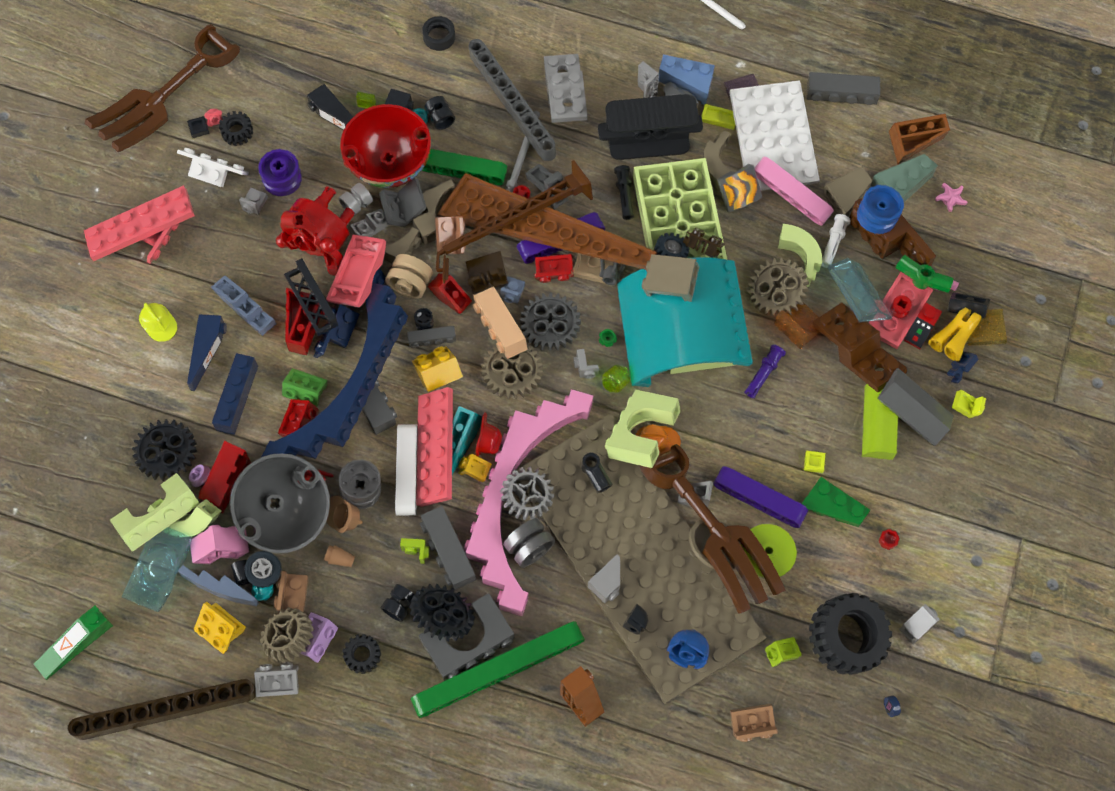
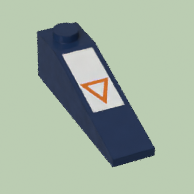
(206, 342)

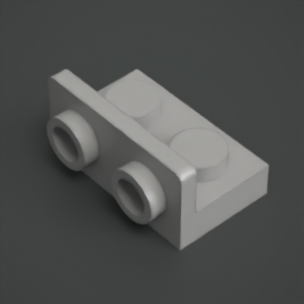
(648, 80)
(276, 680)

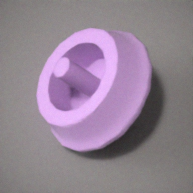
(199, 475)

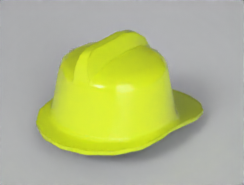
(158, 322)

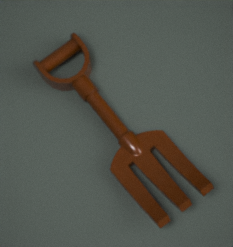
(152, 103)
(721, 537)

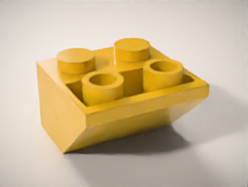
(437, 368)

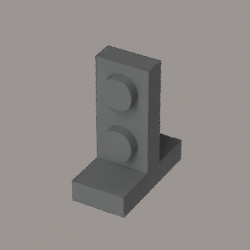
(544, 180)

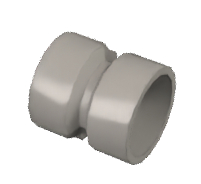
(356, 199)

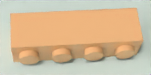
(500, 323)

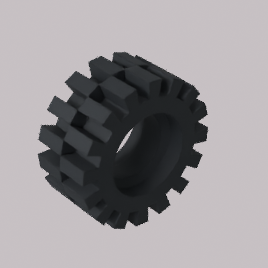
(236, 137)
(361, 641)

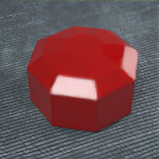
(889, 539)

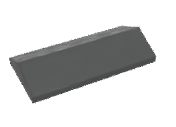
(916, 407)

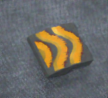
(740, 188)

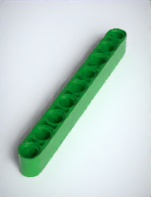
(497, 669)

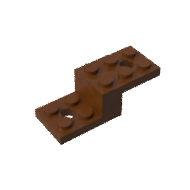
(900, 237)
(858, 346)

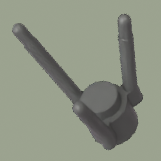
(611, 274)

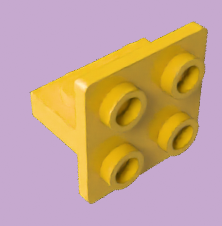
(218, 626)

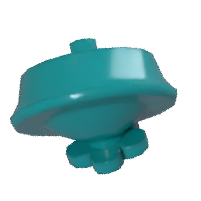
(262, 593)

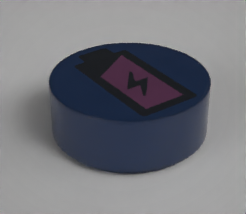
(892, 706)

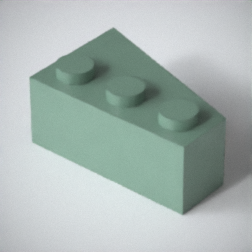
(907, 176)

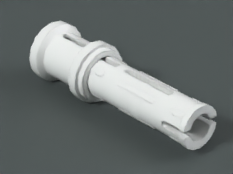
(837, 233)

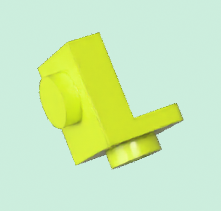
(968, 404)

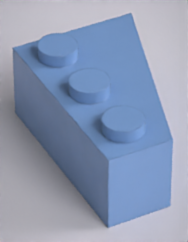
(687, 75)

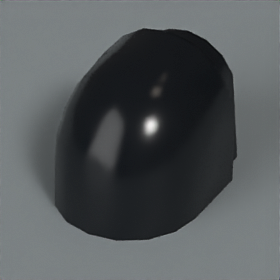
(637, 620)

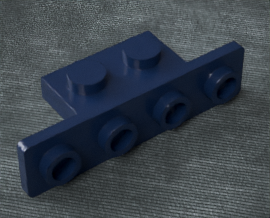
(341, 334)

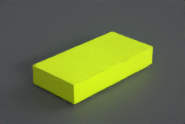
(718, 116)

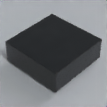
(198, 127)

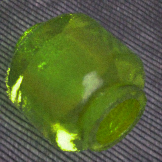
(616, 378)

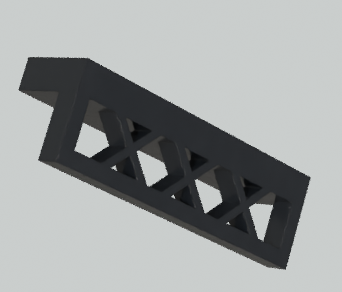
(314, 292)

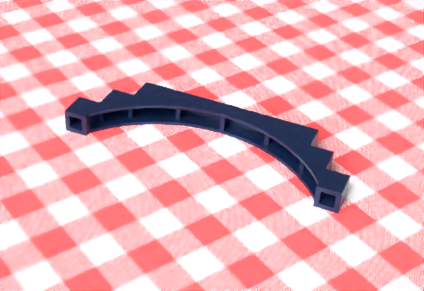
(341, 415)

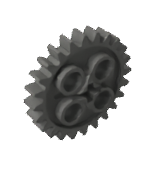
(550, 336)

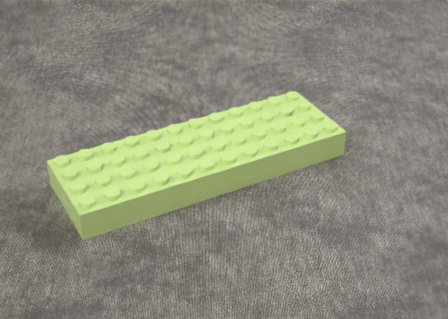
(675, 200)

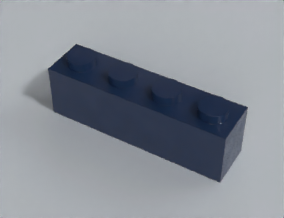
(235, 394)

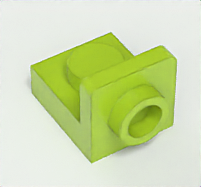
(412, 546)
(783, 651)

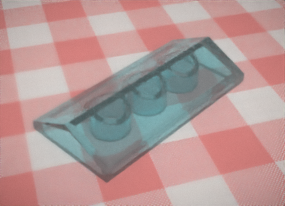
(859, 291)

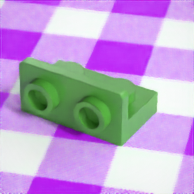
(303, 386)

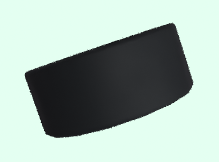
(438, 22)

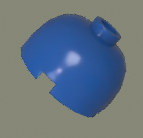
(689, 648)

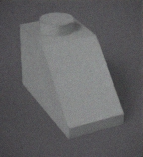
(607, 581)

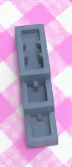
(243, 305)
(224, 588)

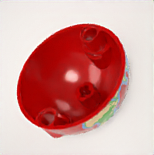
(385, 145)

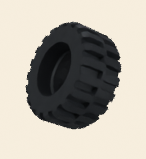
(873, 627)

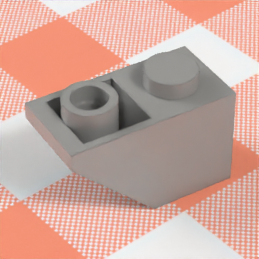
(919, 623)

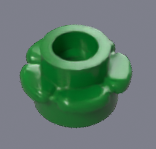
(610, 334)

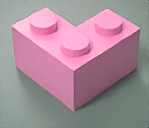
(218, 543)

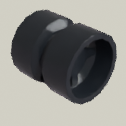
(439, 112)
(394, 608)

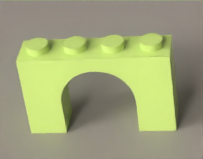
(641, 408)
(139, 530)

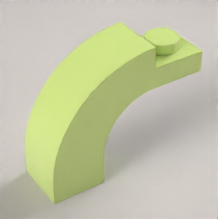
(803, 244)
(193, 523)

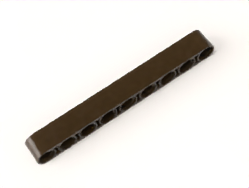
(152, 707)

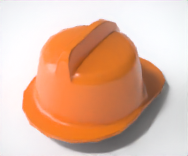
(663, 435)

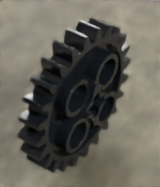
(158, 465)
(442, 612)

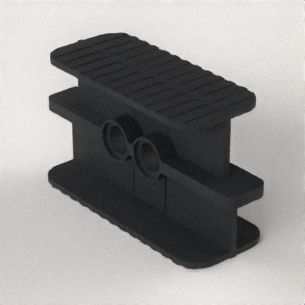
(650, 126)

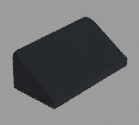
(975, 304)

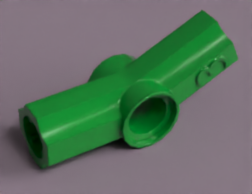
(924, 275)

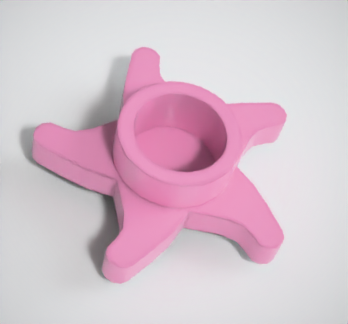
(951, 197)

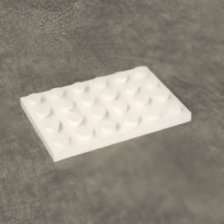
(775, 125)

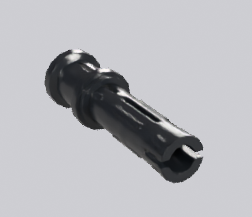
(623, 184)

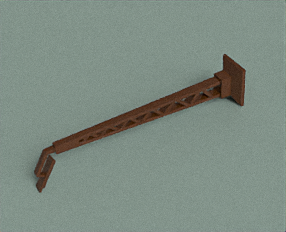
(576, 183)

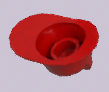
(489, 438)

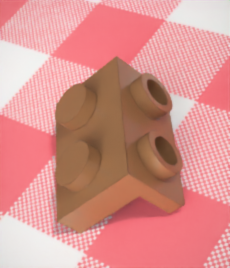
(753, 722)

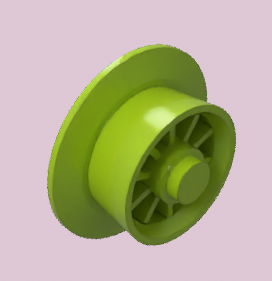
(778, 546)

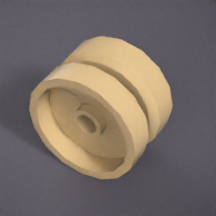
(409, 276)

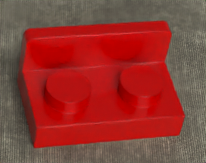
(297, 415)

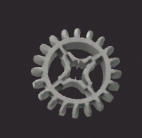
(534, 496)

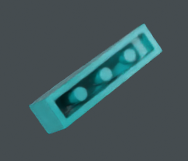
(465, 428)

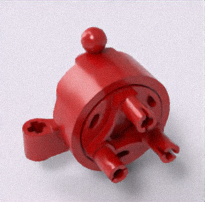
(316, 229)

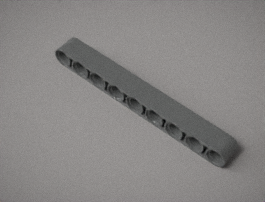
(512, 100)

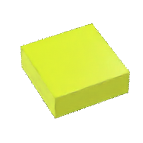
(814, 461)

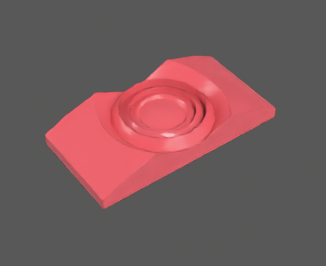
(357, 271)

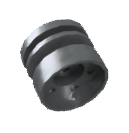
(360, 474)

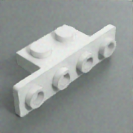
(210, 170)

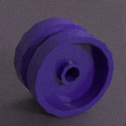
(280, 172)

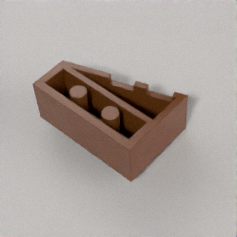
(917, 134)
(581, 695)

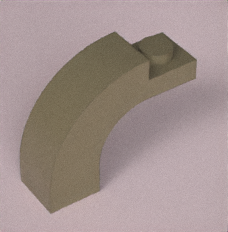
(712, 153)

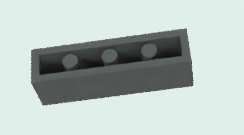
(843, 88)
(448, 548)

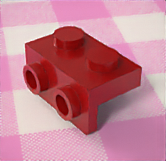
(554, 267)

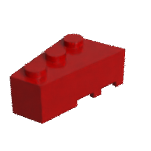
(298, 328)
(223, 475)

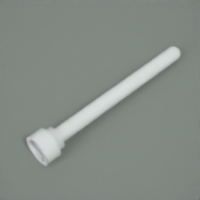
(725, 13)

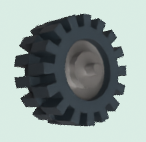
(671, 246)

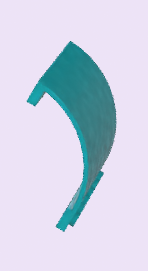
(676, 333)

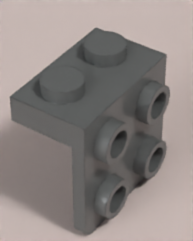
(403, 205)

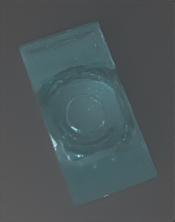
(157, 569)

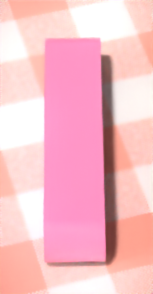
(793, 191)

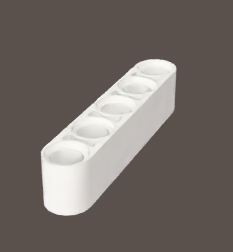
(406, 470)

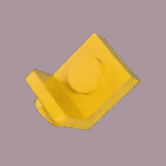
(474, 467)

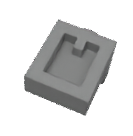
(253, 201)

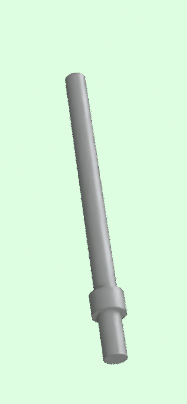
(512, 183)

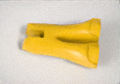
(962, 331)

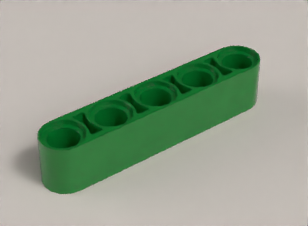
(457, 165)

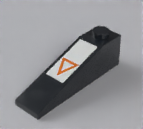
(328, 107)

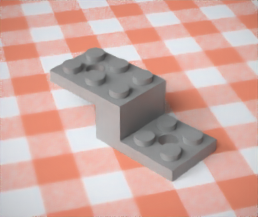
(565, 88)

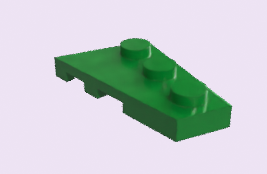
(834, 503)

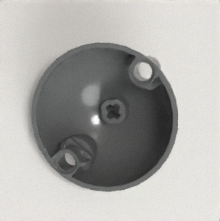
(299, 508)

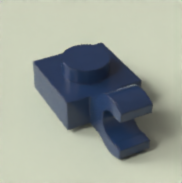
(963, 365)

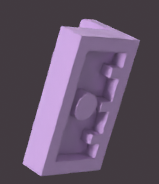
(323, 633)

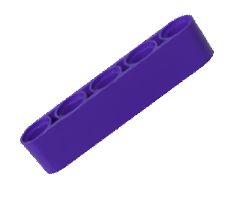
(530, 250)
(760, 497)

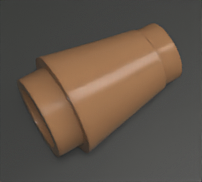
(338, 556)

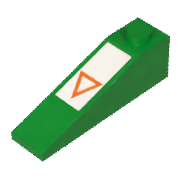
(73, 641)

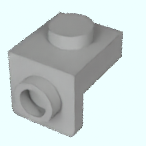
(584, 371)

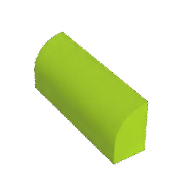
(879, 427)

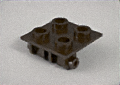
(699, 234)
(486, 272)

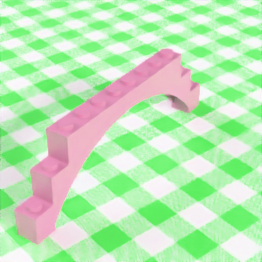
(523, 435)

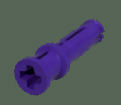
(769, 364)

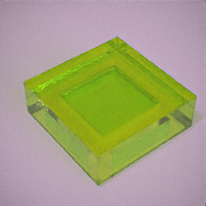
(365, 100)

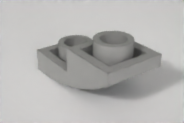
(371, 225)

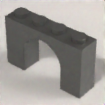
(497, 635)

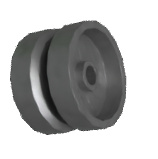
(529, 542)

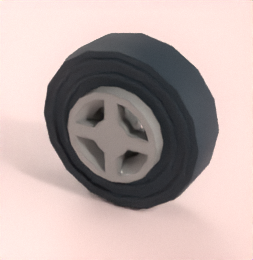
(256, 568)

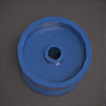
(880, 209)

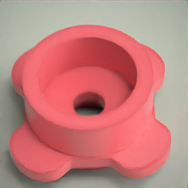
(213, 117)

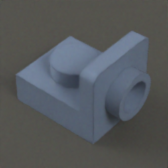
(512, 291)

